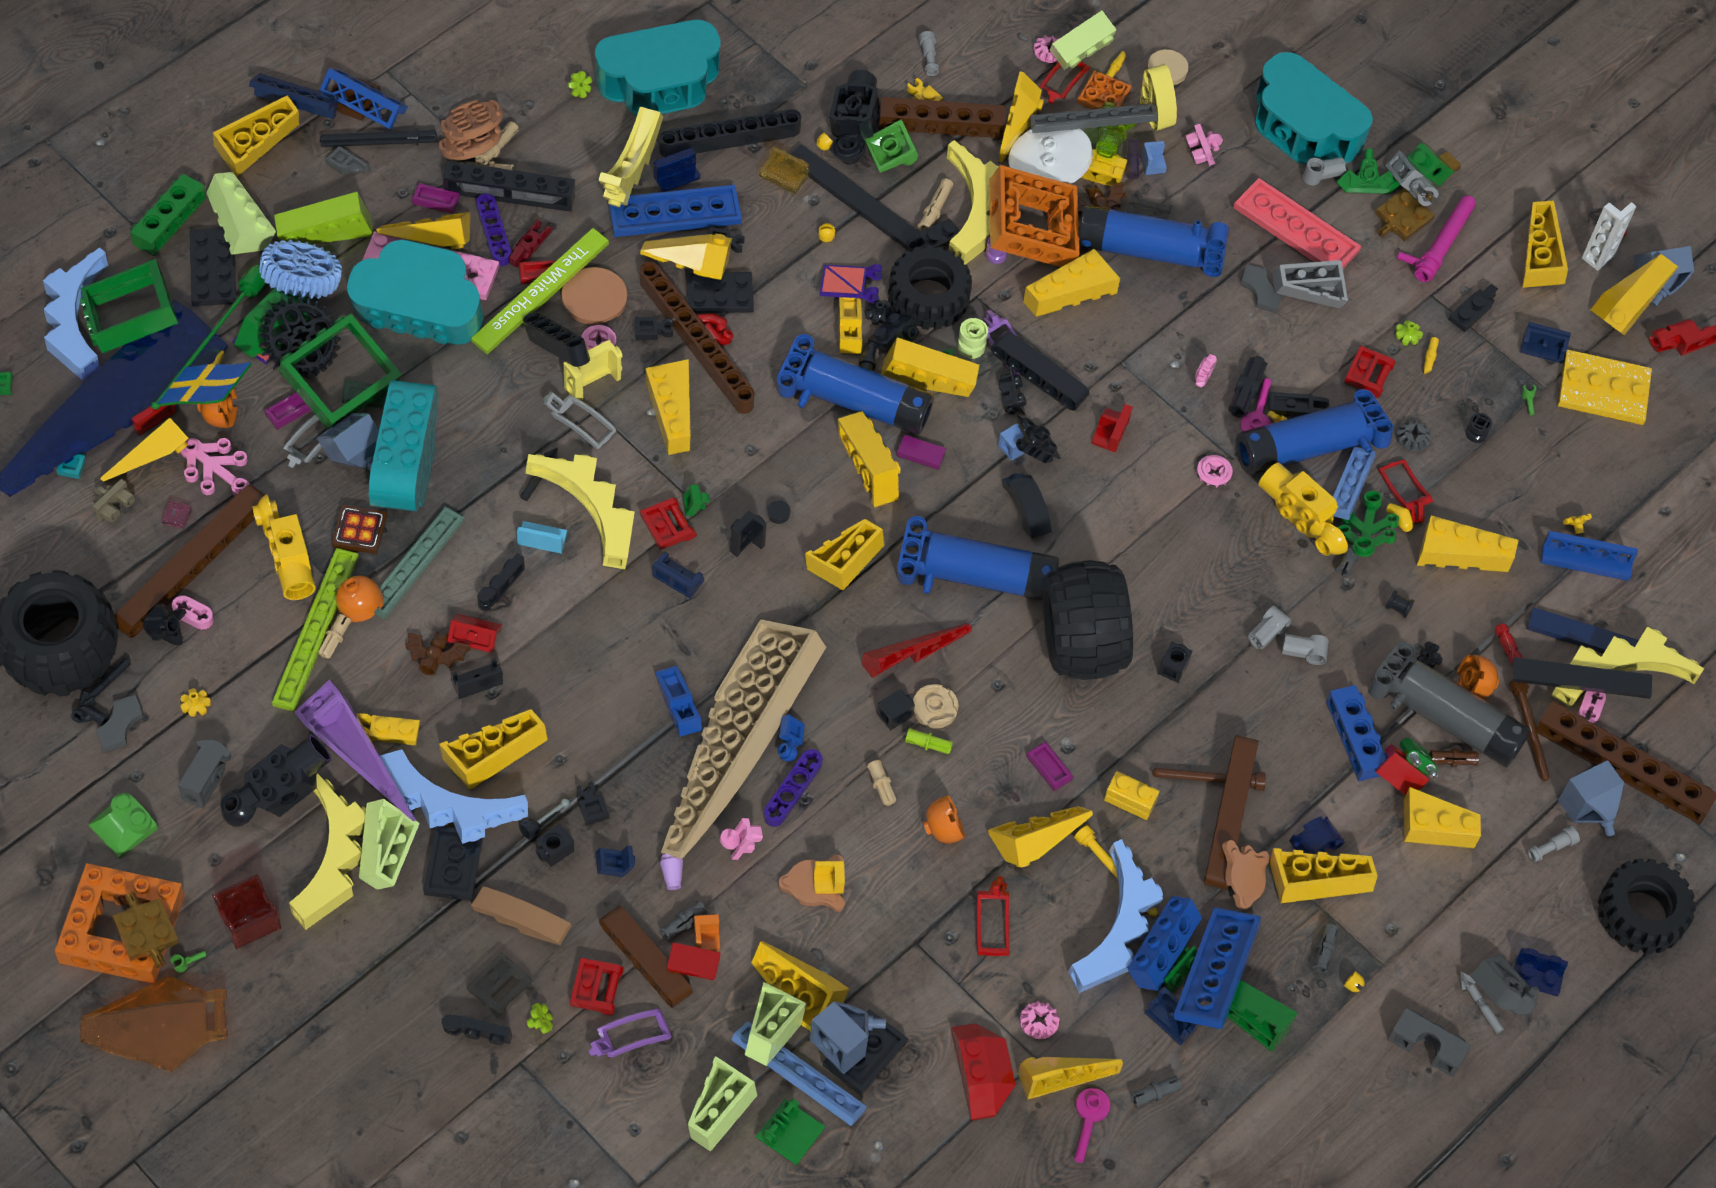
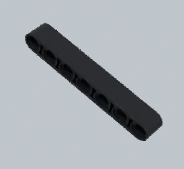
(731, 132)

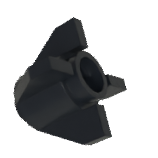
(163, 624)

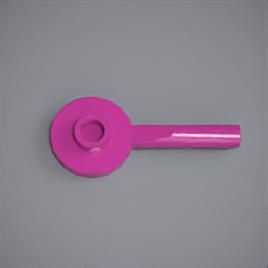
(1257, 418)
(1092, 1106)

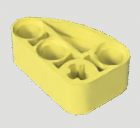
(1159, 90)

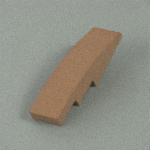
(522, 915)

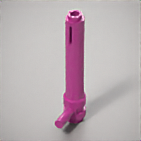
(1432, 259)

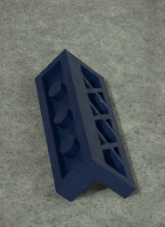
(302, 97)

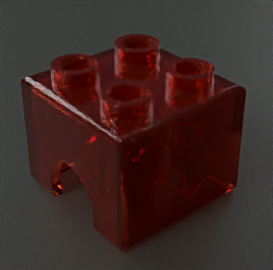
(246, 911)

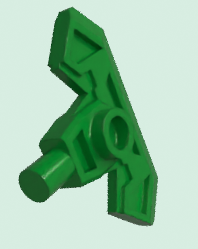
(1368, 178)

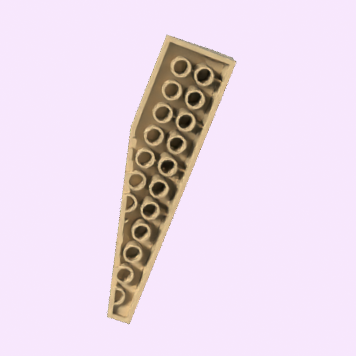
(742, 724)

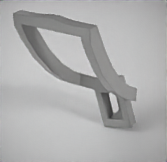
(558, 410)
(295, 456)

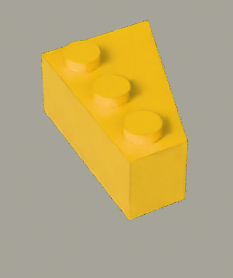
(1438, 821)

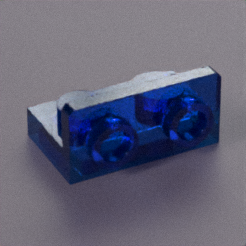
(676, 170)
(1541, 970)

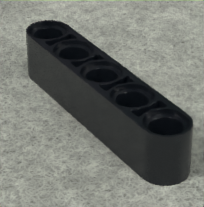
(556, 339)
(1040, 370)

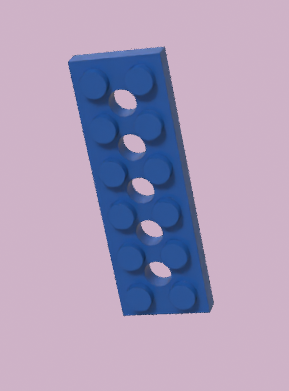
(681, 200)
(1227, 978)

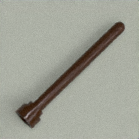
(1520, 690)
(1257, 780)

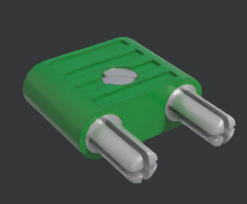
(1419, 757)

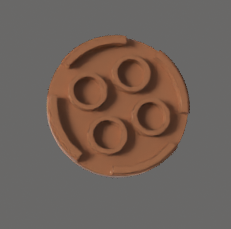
(471, 120)
(470, 148)
(594, 296)

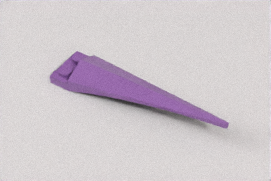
(337, 725)

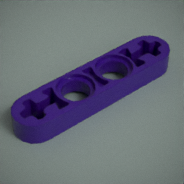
(493, 229)
(792, 787)

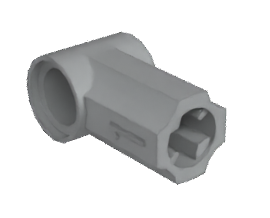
(1322, 169)
(1272, 624)
(1311, 648)

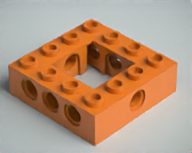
(1059, 199)
(78, 942)

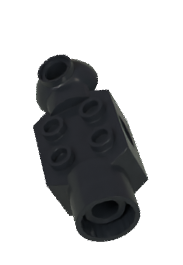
(854, 115)
(276, 782)

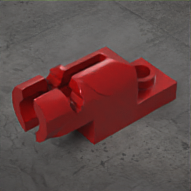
(1683, 336)

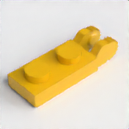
(391, 729)

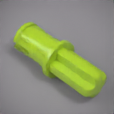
(928, 741)

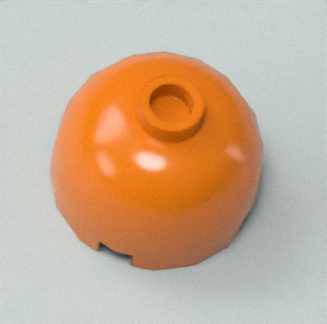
(220, 414)
(359, 598)
(1478, 675)
(943, 821)

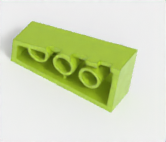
(326, 221)

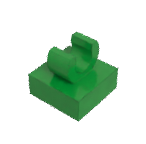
(694, 500)

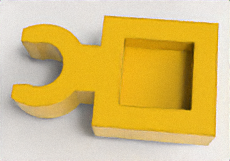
(923, 93)

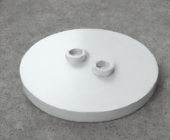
(1053, 154)

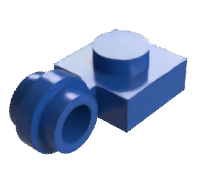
(791, 732)

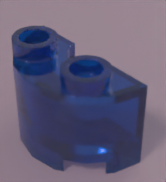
(1317, 837)

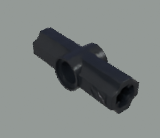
(1247, 386)

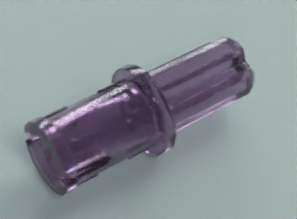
(1133, 158)

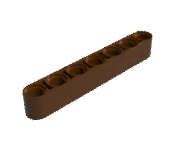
(1231, 807)

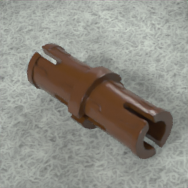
(1469, 758)

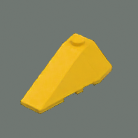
(446, 231)
(703, 253)
(1630, 297)
(157, 445)

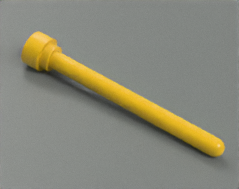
(1086, 837)

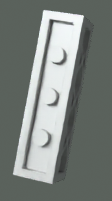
(1607, 235)

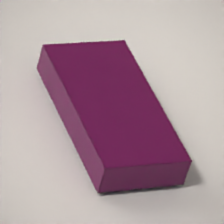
(436, 198)
(286, 410)
(921, 452)
(1049, 766)

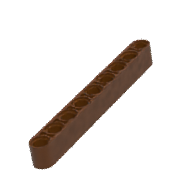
(697, 337)
(189, 561)

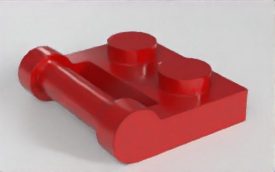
(1363, 367)
(661, 526)
(588, 984)

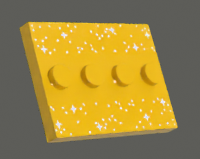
(1605, 387)

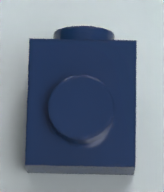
(614, 861)

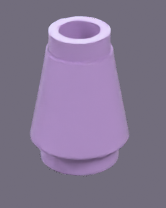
(672, 871)

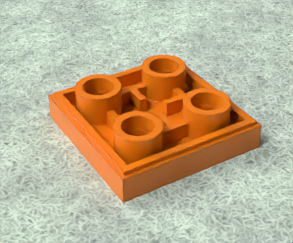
(1103, 89)

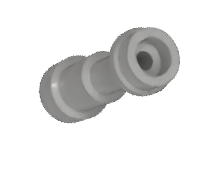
(927, 42)
(1567, 837)

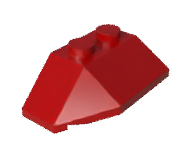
(983, 1069)

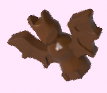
(1098, 200)
(434, 655)

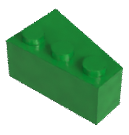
(1261, 1016)

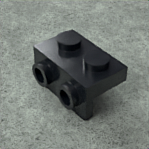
(894, 327)
(747, 530)

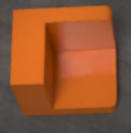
(707, 932)

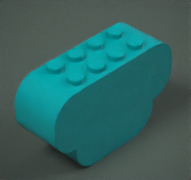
(659, 66)
(1307, 107)
(417, 293)
(404, 447)

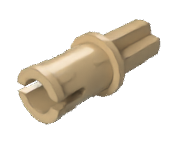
(334, 636)
(881, 782)

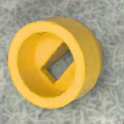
(824, 142)
(826, 232)
(1352, 982)

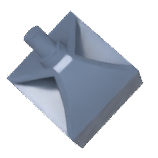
(1681, 257)
(351, 440)
(1594, 796)
(843, 1033)

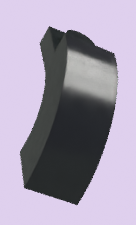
(1029, 503)

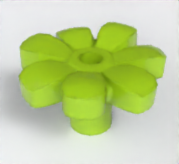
(580, 84)
(1409, 332)
(540, 1018)

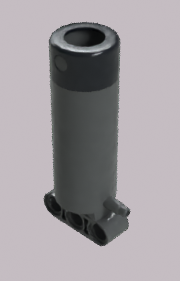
(1448, 705)

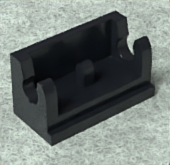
(477, 680)

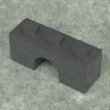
(1448, 1048)

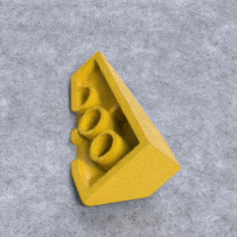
(1024, 104)
(1031, 840)
(798, 980)
(1058, 1073)

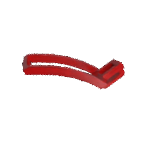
(1054, 94)
(1420, 502)
(994, 893)

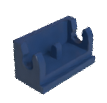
(1545, 342)
(676, 576)
(1162, 1013)

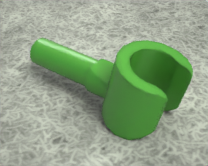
(1528, 396)
(185, 961)

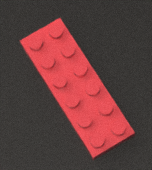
(1295, 224)

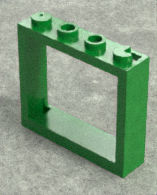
(120, 285)
(360, 401)

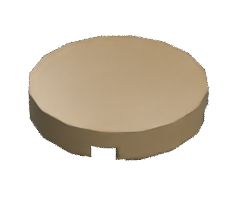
(1175, 61)
(935, 706)

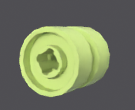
(972, 338)

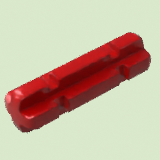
(1507, 642)

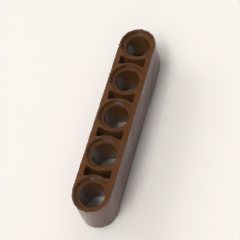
(645, 956)

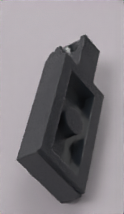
(1473, 308)

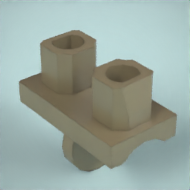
(110, 498)

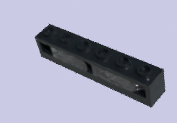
(510, 186)

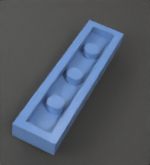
(1352, 481)

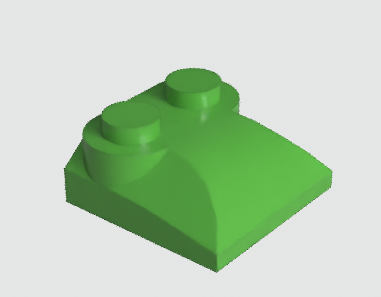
(892, 147)
(123, 824)

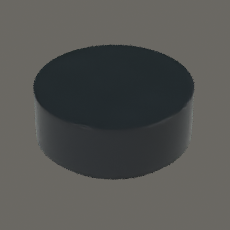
(778, 512)

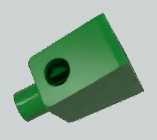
(1428, 161)

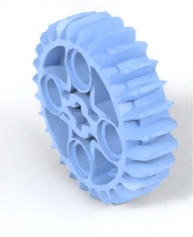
(300, 269)

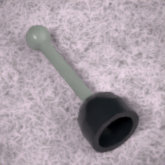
(531, 828)

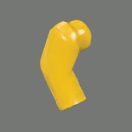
(1405, 518)

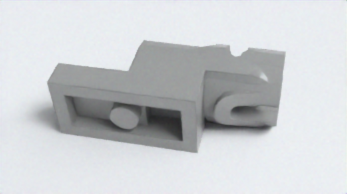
(1411, 178)

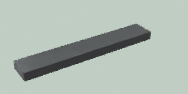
(1093, 118)

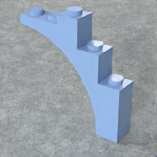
(65, 289)
(441, 807)
(1135, 898)

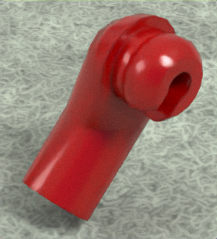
(719, 321)
(722, 338)

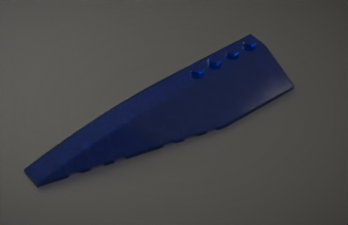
(112, 397)

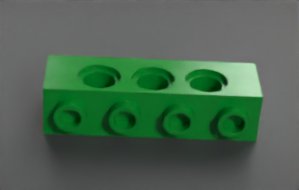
(167, 214)

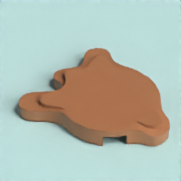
(1245, 873)
(800, 885)

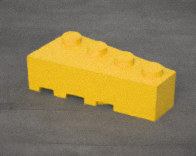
(1545, 251)
(929, 369)
(870, 458)
(1465, 547)
(494, 748)
(1320, 875)

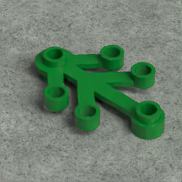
(1364, 545)

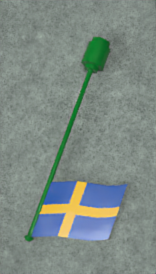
(212, 381)

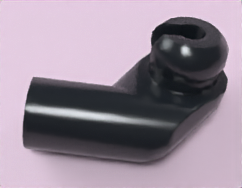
(89, 713)

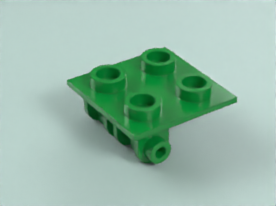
(790, 1131)

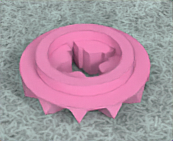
(1041, 49)
(591, 335)
(1205, 370)
(1215, 463)
(1039, 1030)

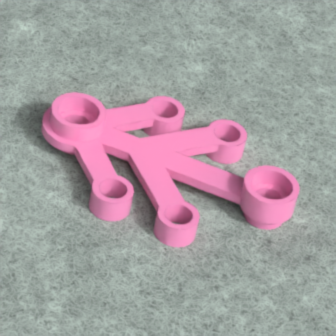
(213, 464)

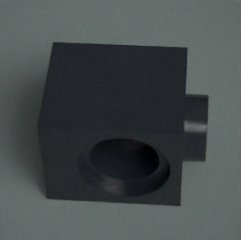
(1172, 669)
(895, 709)
(554, 836)

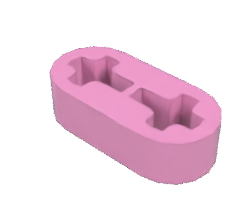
(194, 610)
(1595, 709)

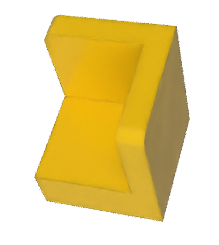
(829, 877)

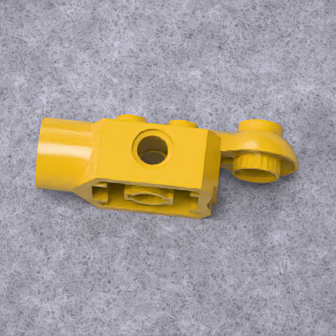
(1306, 506)
(287, 549)

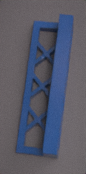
(368, 92)
(1587, 558)

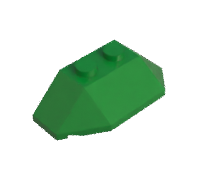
(247, 338)

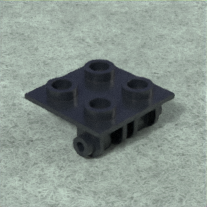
(1036, 441)

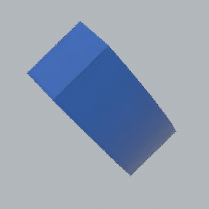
(678, 701)

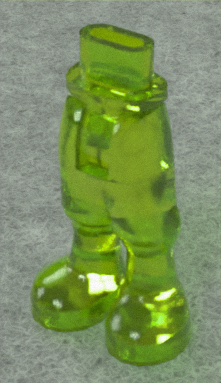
(1111, 138)

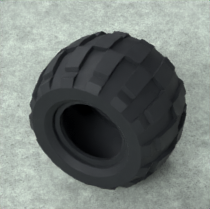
(1087, 620)
(60, 664)

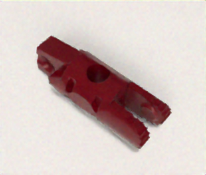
(529, 243)

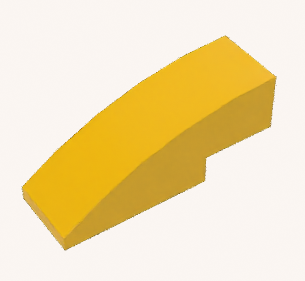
(850, 325)

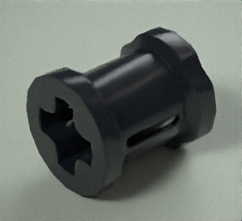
(1400, 604)

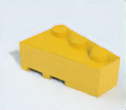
(846, 555)

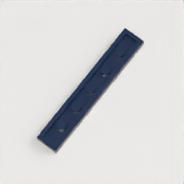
(1573, 631)

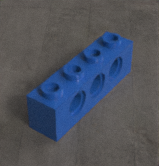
(1349, 699)
(1164, 943)

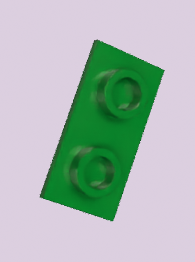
(1181, 968)

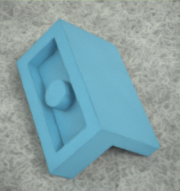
(541, 537)

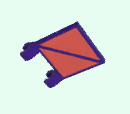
(850, 282)

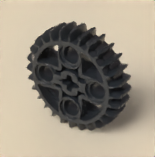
(303, 329)

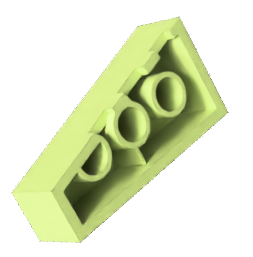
(239, 215)

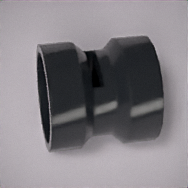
(1478, 427)

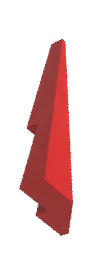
(916, 648)

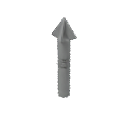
(1469, 984)

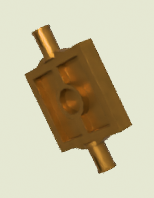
(1403, 215)
(145, 929)

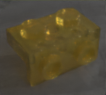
(785, 170)

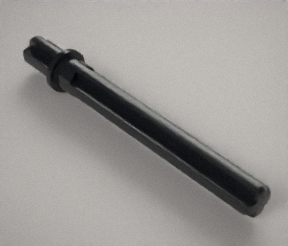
(378, 138)

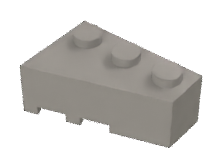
(1312, 282)

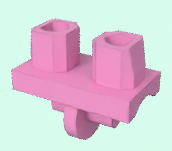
(1198, 138)
(742, 838)

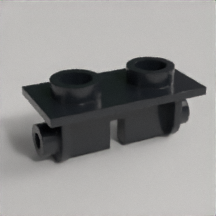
(1016, 399)

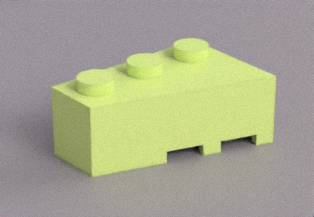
(1083, 41)
(385, 843)
(774, 1023)
(722, 1102)

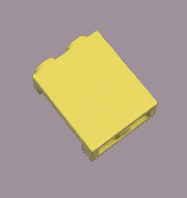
(603, 360)

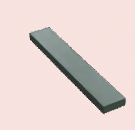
(418, 559)

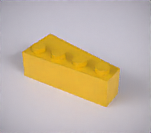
(255, 134)
(1075, 282)
(671, 403)

